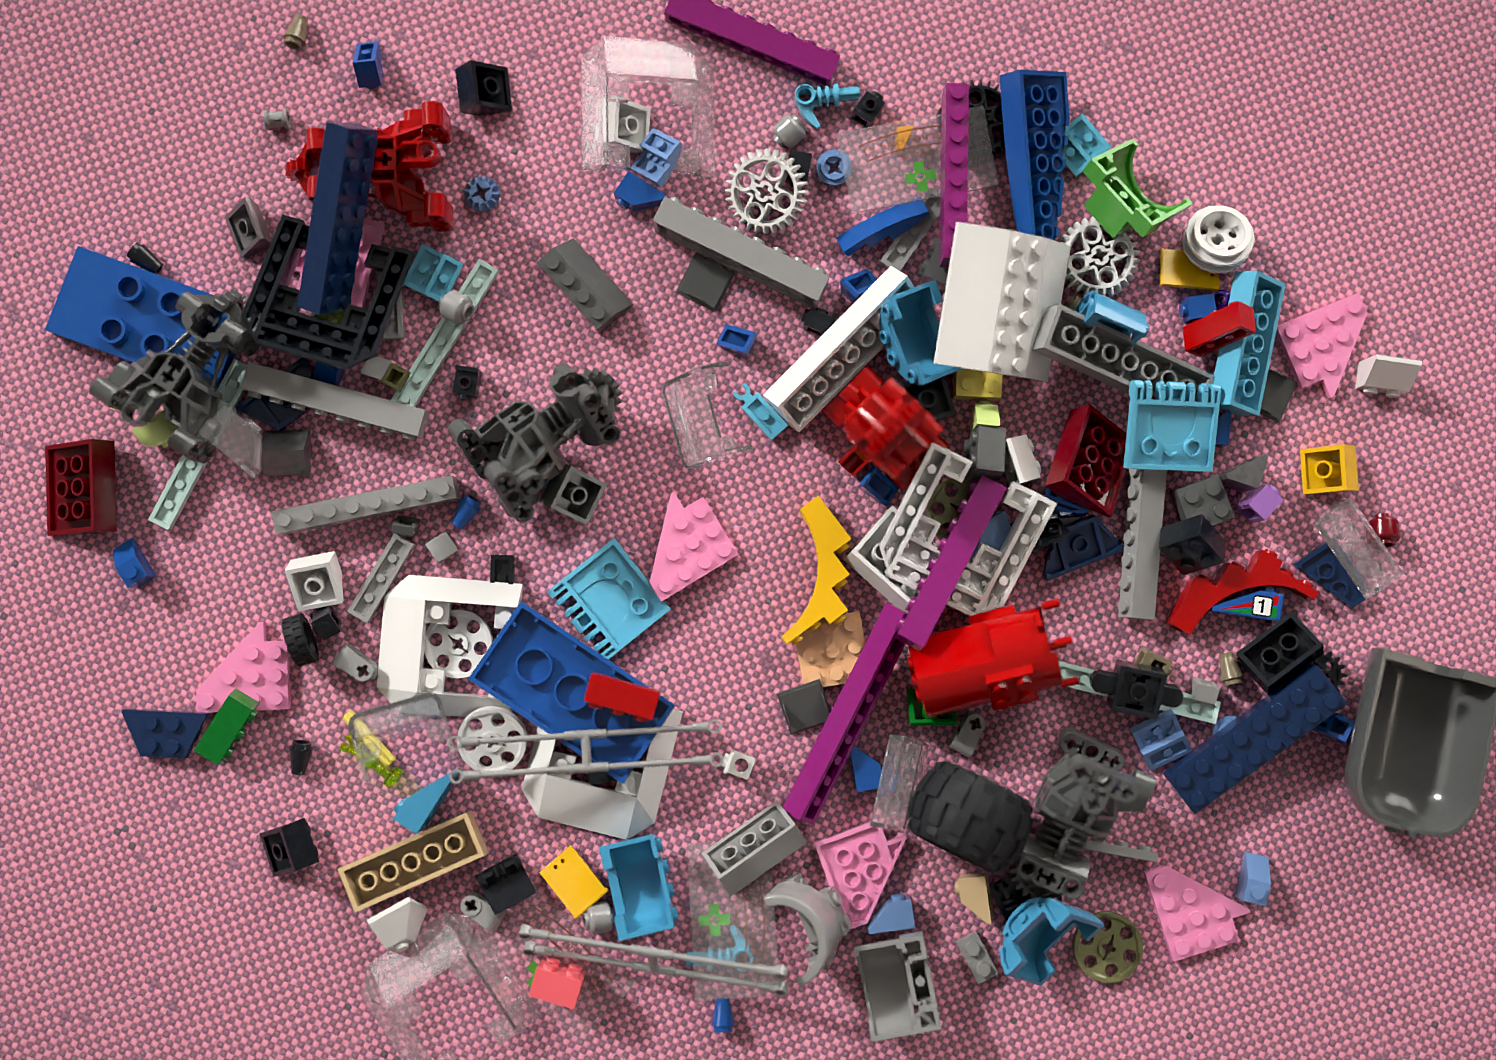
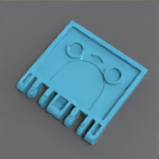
(1173, 428)
(612, 597)

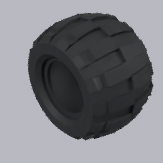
(970, 817)

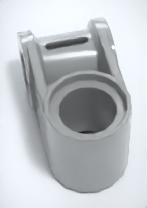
(353, 661)
(966, 737)
(482, 912)

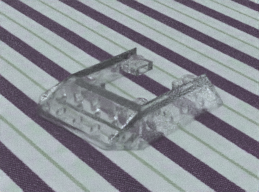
(606, 78)
(443, 943)

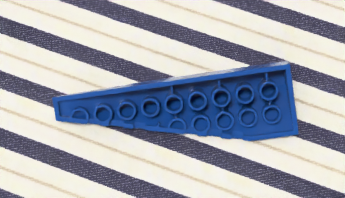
(1034, 136)

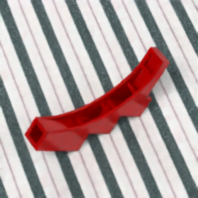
(1201, 595)

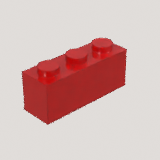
(1219, 329)
(622, 697)

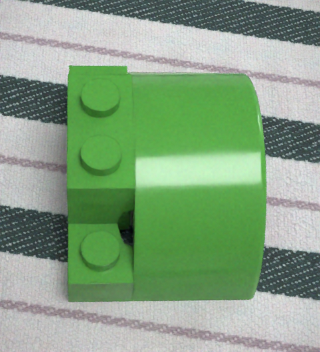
(1118, 200)

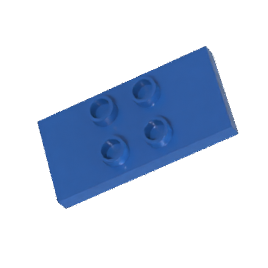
(122, 309)
(545, 679)

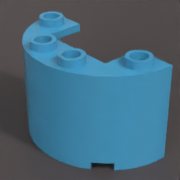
(1114, 315)
(911, 333)
(639, 886)
(1034, 930)

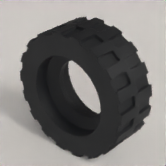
(300, 640)

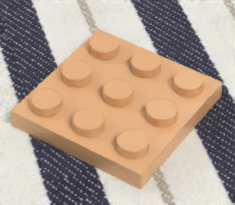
(831, 651)

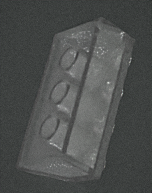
(1357, 547)
(899, 778)

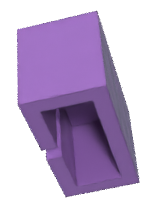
(1259, 503)

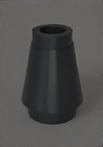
(144, 258)
(300, 755)

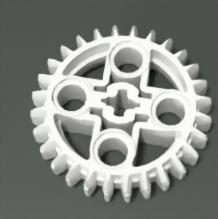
(737, 184)
(1103, 249)

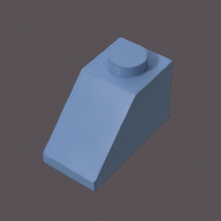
(1254, 879)
(893, 915)

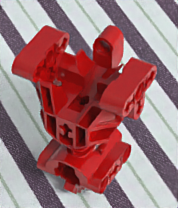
(397, 153)
(883, 427)

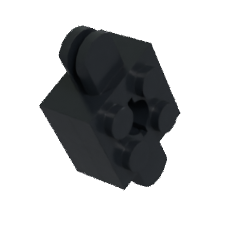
(1136, 689)

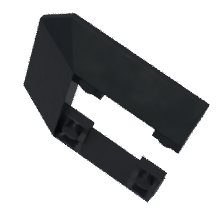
(279, 325)

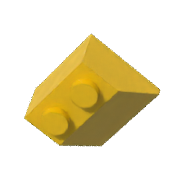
(1329, 469)

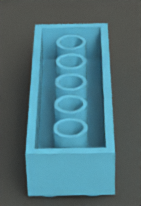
(1245, 363)

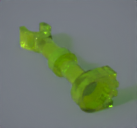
(390, 777)

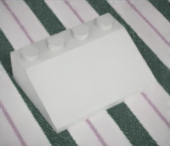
(869, 563)

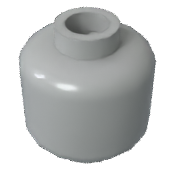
(789, 131)
(456, 307)
(599, 918)

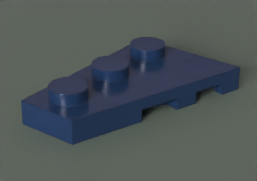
(1328, 572)

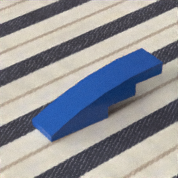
(886, 223)

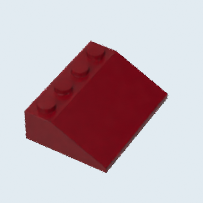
(1089, 461)
(81, 487)

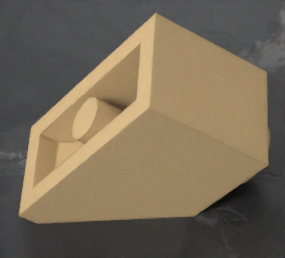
(976, 894)

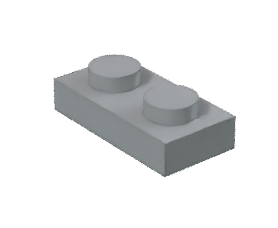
(976, 957)

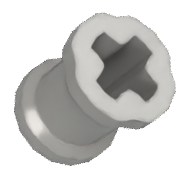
(277, 119)

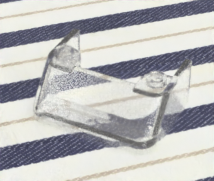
(694, 417)
(236, 439)
(395, 719)

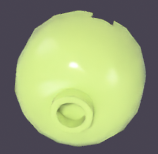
(155, 432)

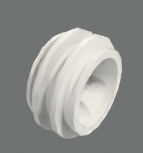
(1211, 249)

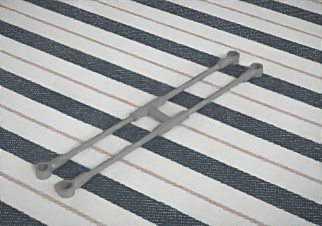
(587, 765)
(778, 971)

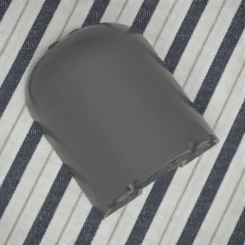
(1420, 744)

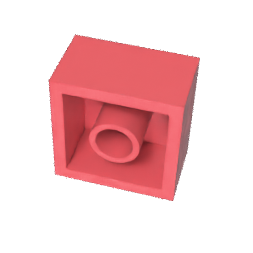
(558, 982)

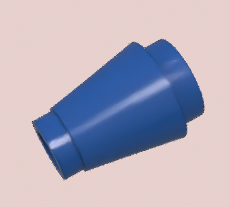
(466, 510)
(722, 1016)

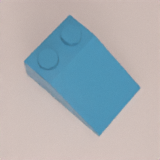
(418, 810)

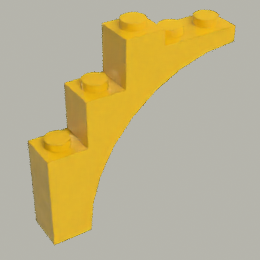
(831, 574)

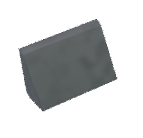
(248, 228)
(286, 453)
(1246, 475)

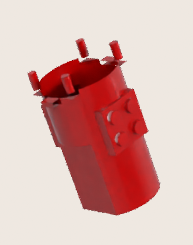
(993, 660)

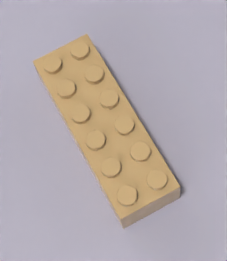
(413, 861)

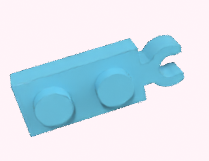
(761, 413)

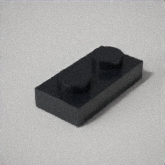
(502, 568)

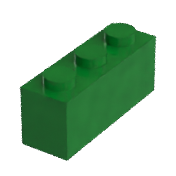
(227, 727)

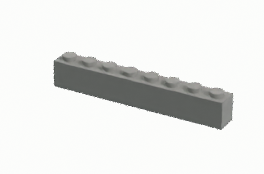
(334, 400)
(366, 505)
(1141, 544)

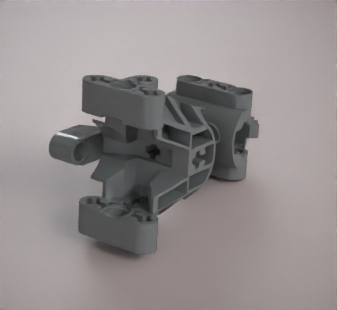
(181, 381)
(526, 444)
(1073, 808)

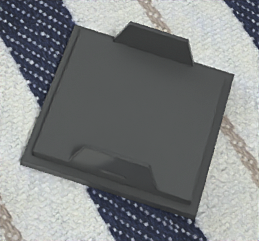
(705, 282)
(1276, 395)
(804, 706)

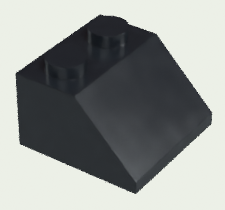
(483, 88)
(289, 847)

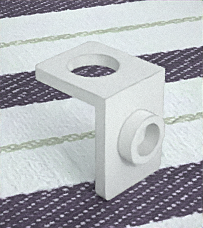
(730, 759)

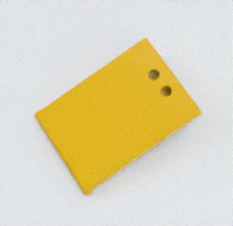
(1179, 272)
(573, 881)

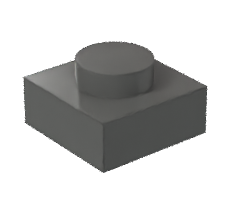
(405, 526)

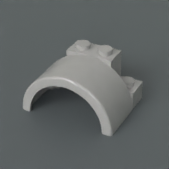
(821, 917)
(894, 979)

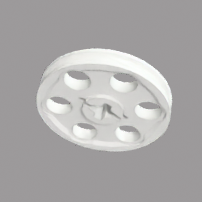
(447, 646)
(489, 729)

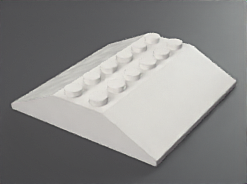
(998, 299)

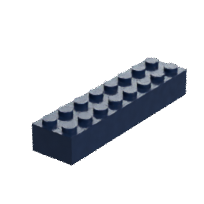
(337, 217)
(1254, 737)

